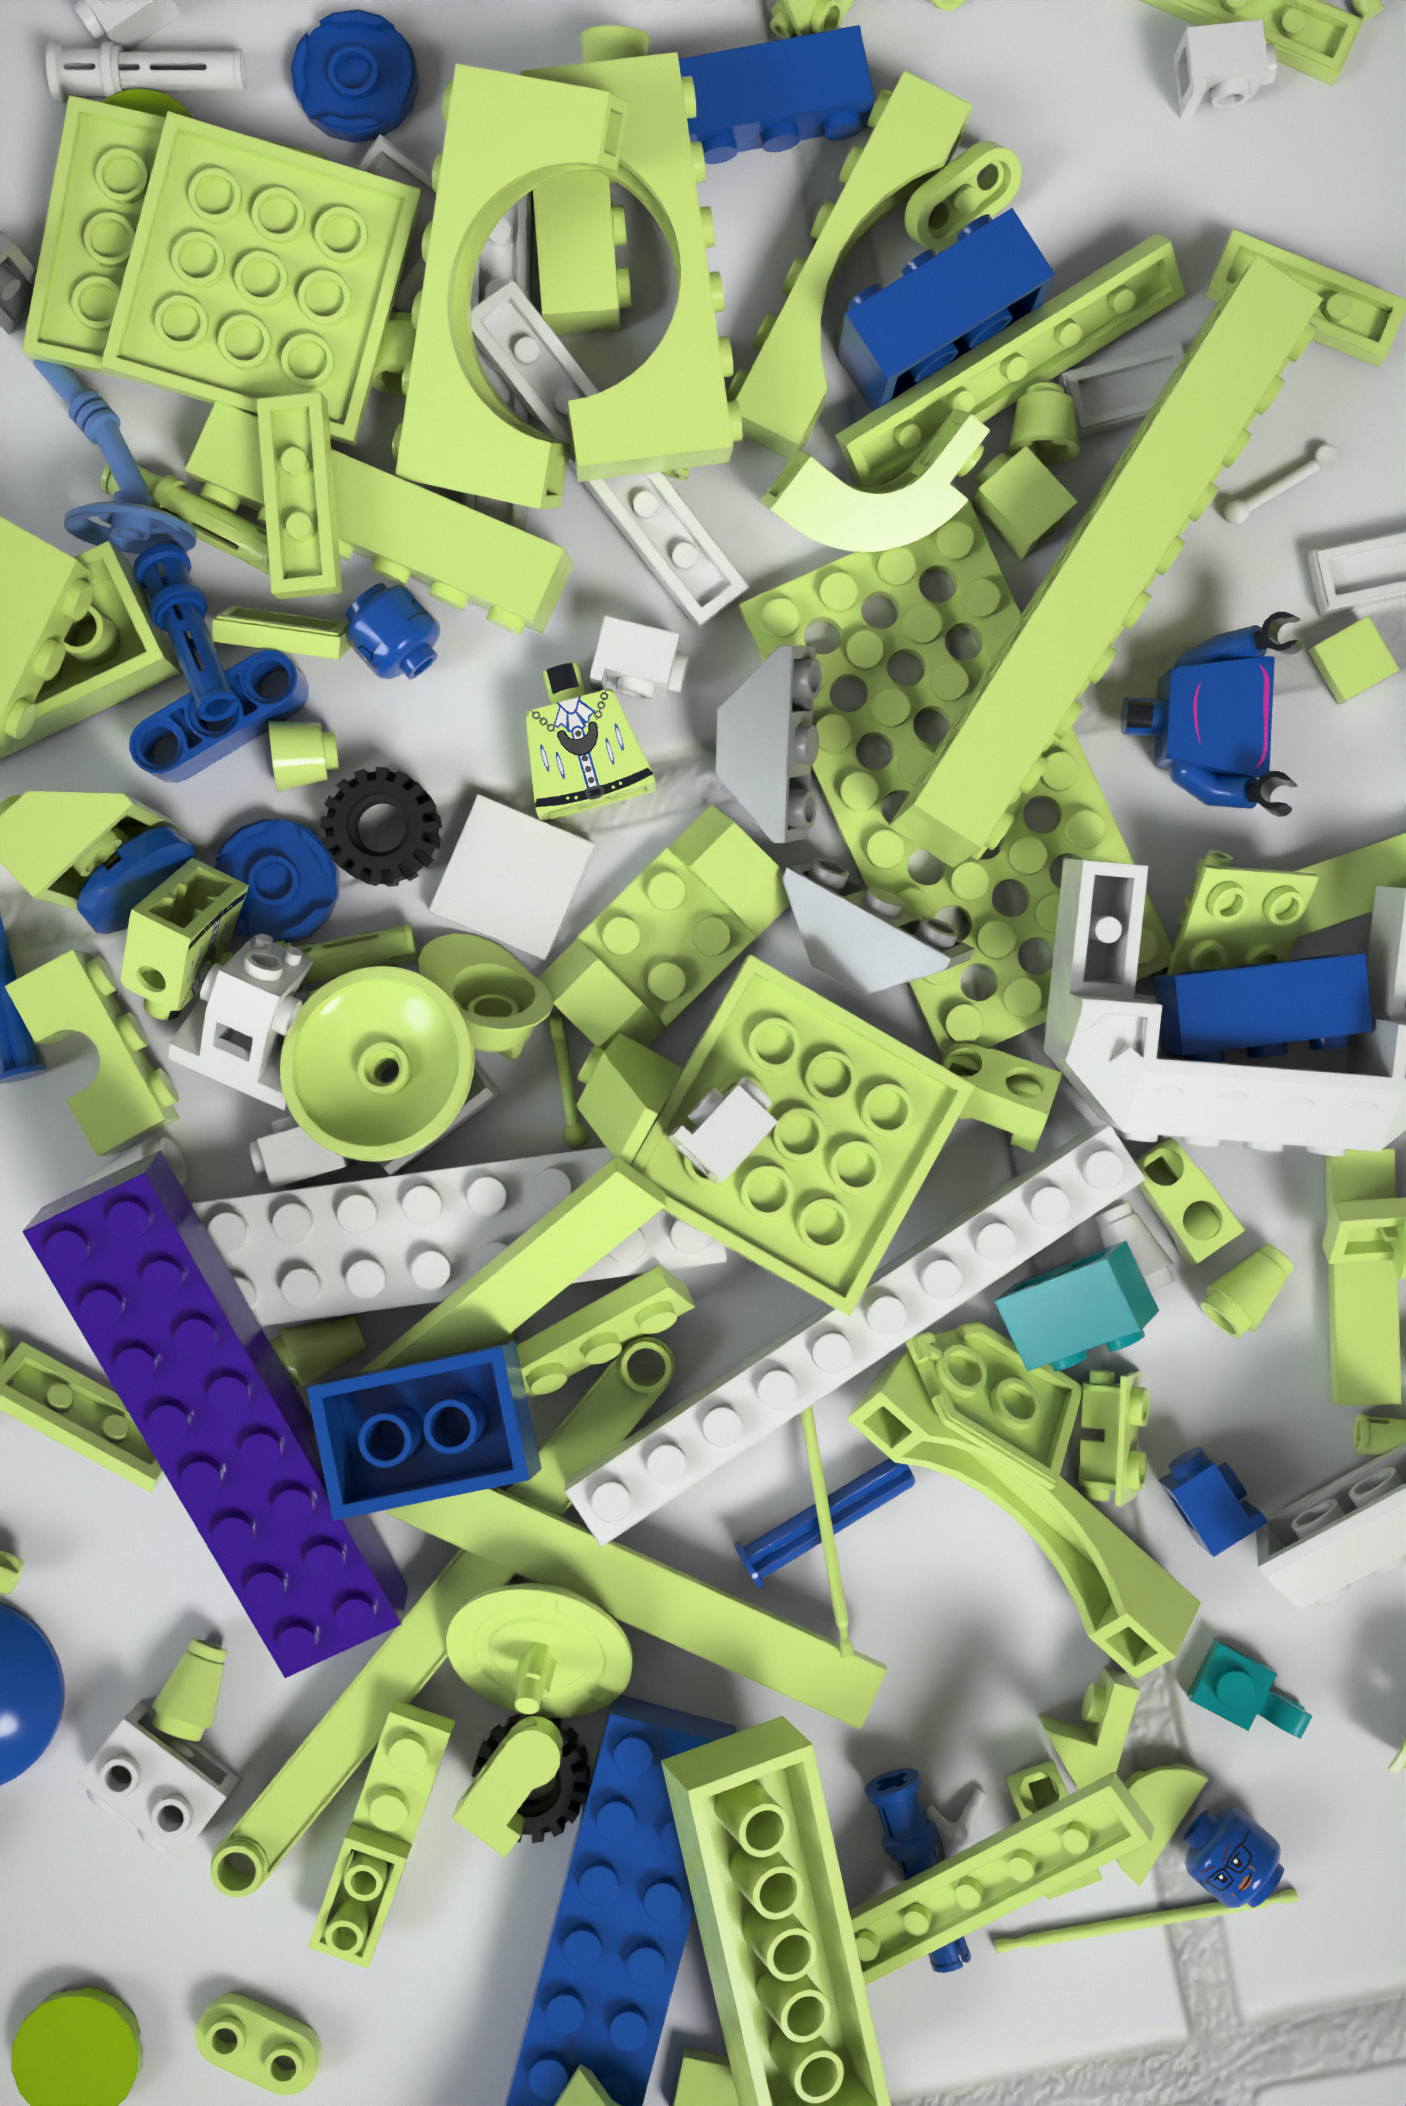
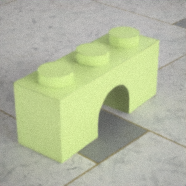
(128, 1094)

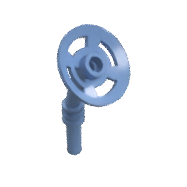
(131, 514)

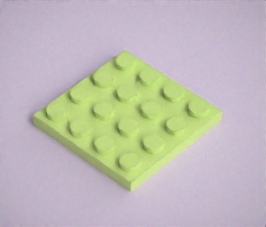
(91, 230)
(260, 274)
(848, 1145)

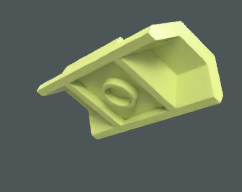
(668, 933)

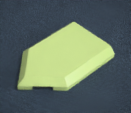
(997, 1403)

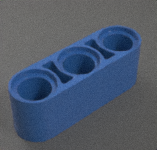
(202, 747)

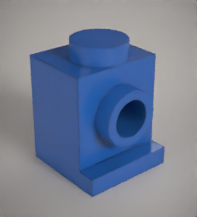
(1209, 1501)

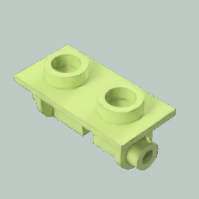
(1116, 1460)

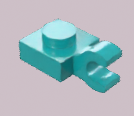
(1240, 1689)

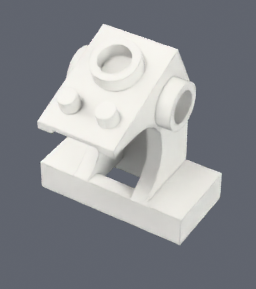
(250, 1007)

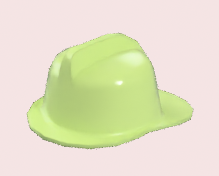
(490, 989)

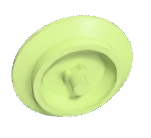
(539, 1650)

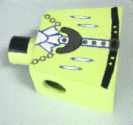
(582, 749)
(164, 953)

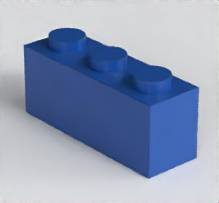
(780, 93)
(1264, 1007)

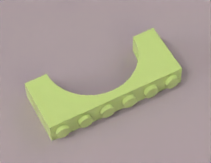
(498, 146)
(676, 402)

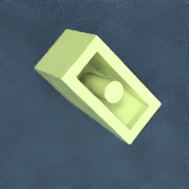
(625, 1093)

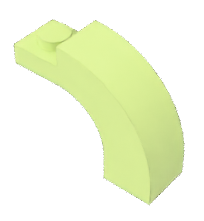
(884, 513)

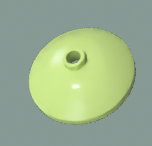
(347, 1039)

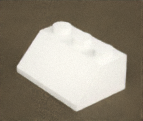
(1338, 1533)

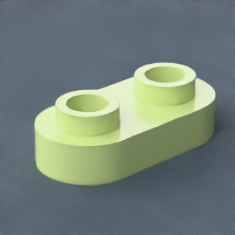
(959, 195)
(261, 2038)

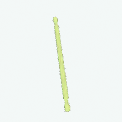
(826, 1531)
(1135, 1922)

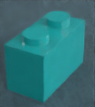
(1078, 1308)

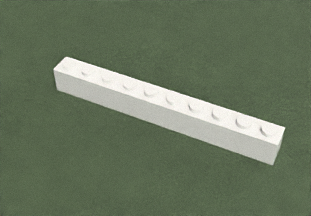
(835, 1347)

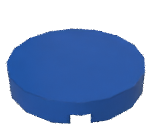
(355, 76)
(144, 865)
(288, 879)

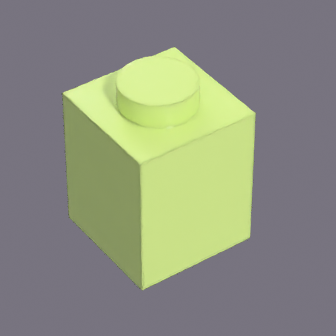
(1021, 500)

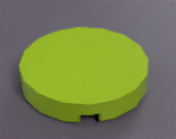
(77, 2050)

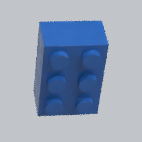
(942, 307)
(424, 1430)

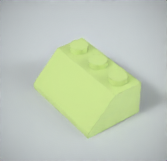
(38, 603)
(60, 837)

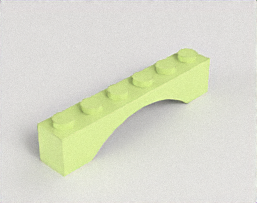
(910, 143)
(1119, 1590)

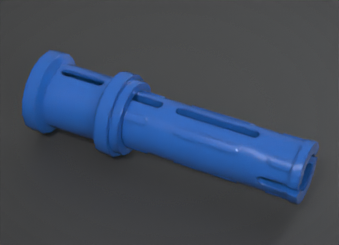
(208, 686)
(912, 1843)

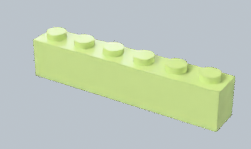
(400, 528)

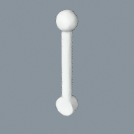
(1323, 460)

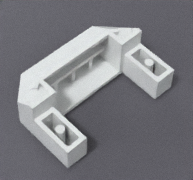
(1113, 1057)

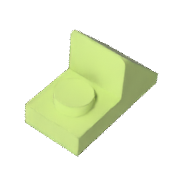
(1096, 1749)

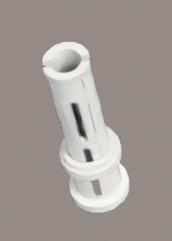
(112, 70)

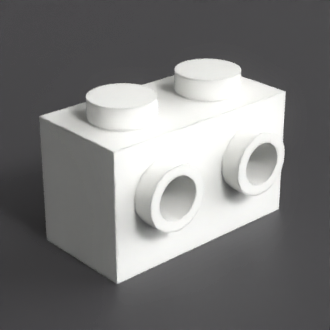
(157, 1782)

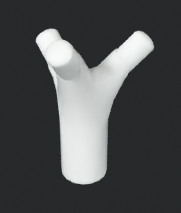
(959, 1834)

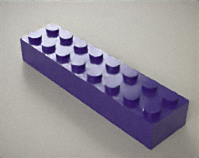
(216, 1411)

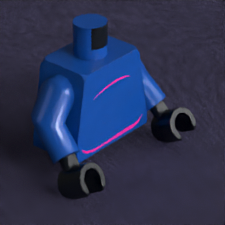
(1218, 718)

